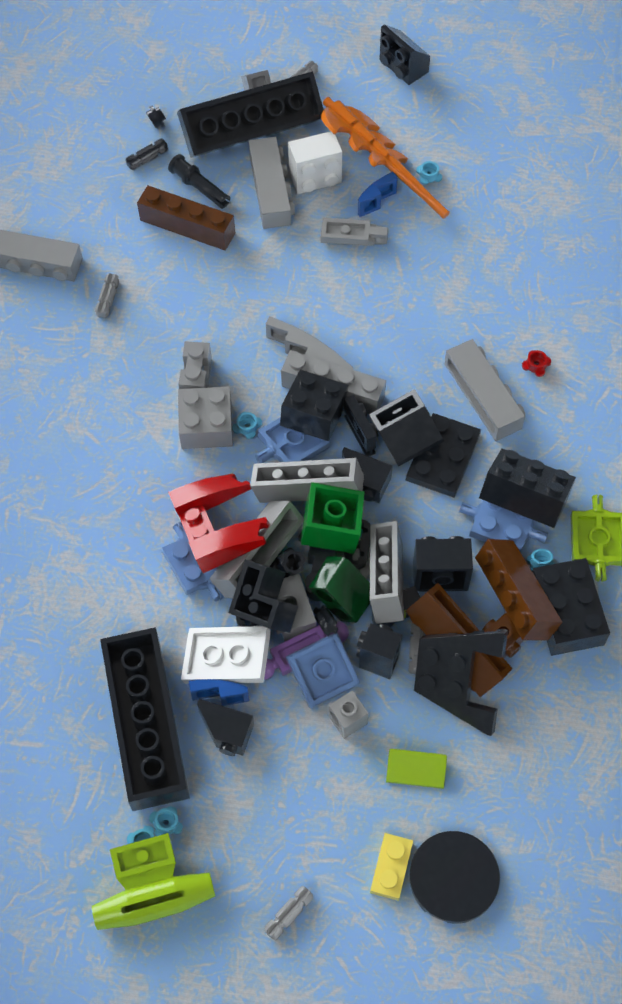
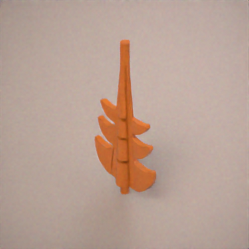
(350, 120)

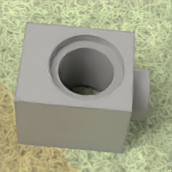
(255, 80)
(348, 714)

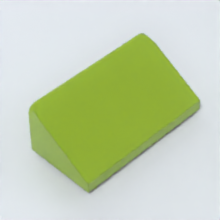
(416, 768)

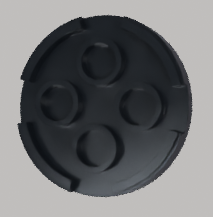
(454, 877)

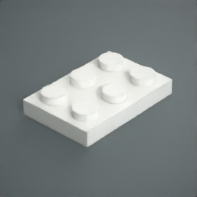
(226, 654)

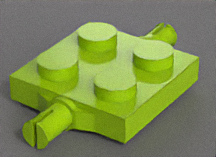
(597, 536)

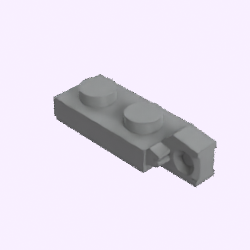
(352, 232)

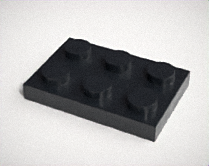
(445, 464)

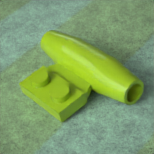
(151, 889)

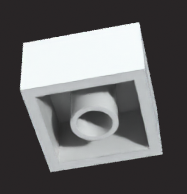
(315, 162)

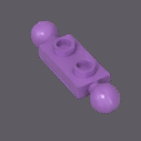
(296, 643)

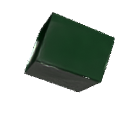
(342, 589)

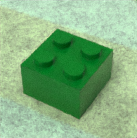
(332, 518)

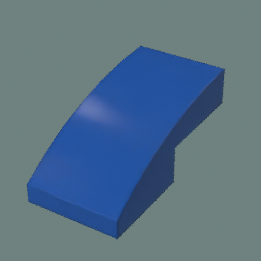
(371, 198)
(229, 692)

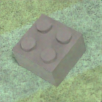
(205, 417)

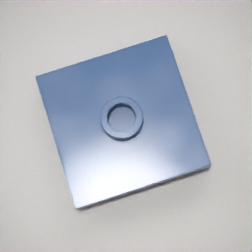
(322, 669)

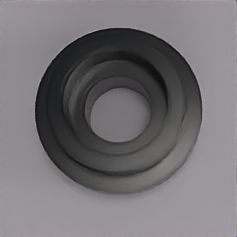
(156, 116)

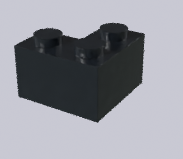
(258, 598)

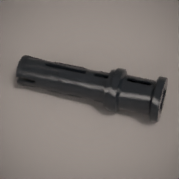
(191, 176)

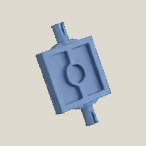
(288, 444)
(499, 523)
(185, 566)

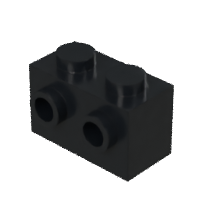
(379, 650)

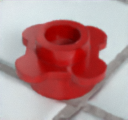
(536, 356)

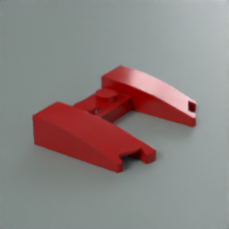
(210, 546)

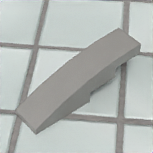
(301, 342)

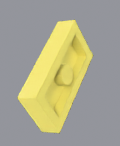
(391, 866)

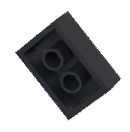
(527, 487)
(577, 603)

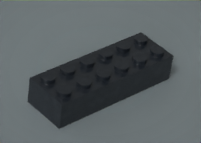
(251, 114)
(144, 719)

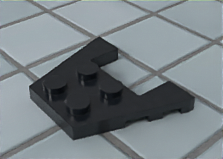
(446, 673)

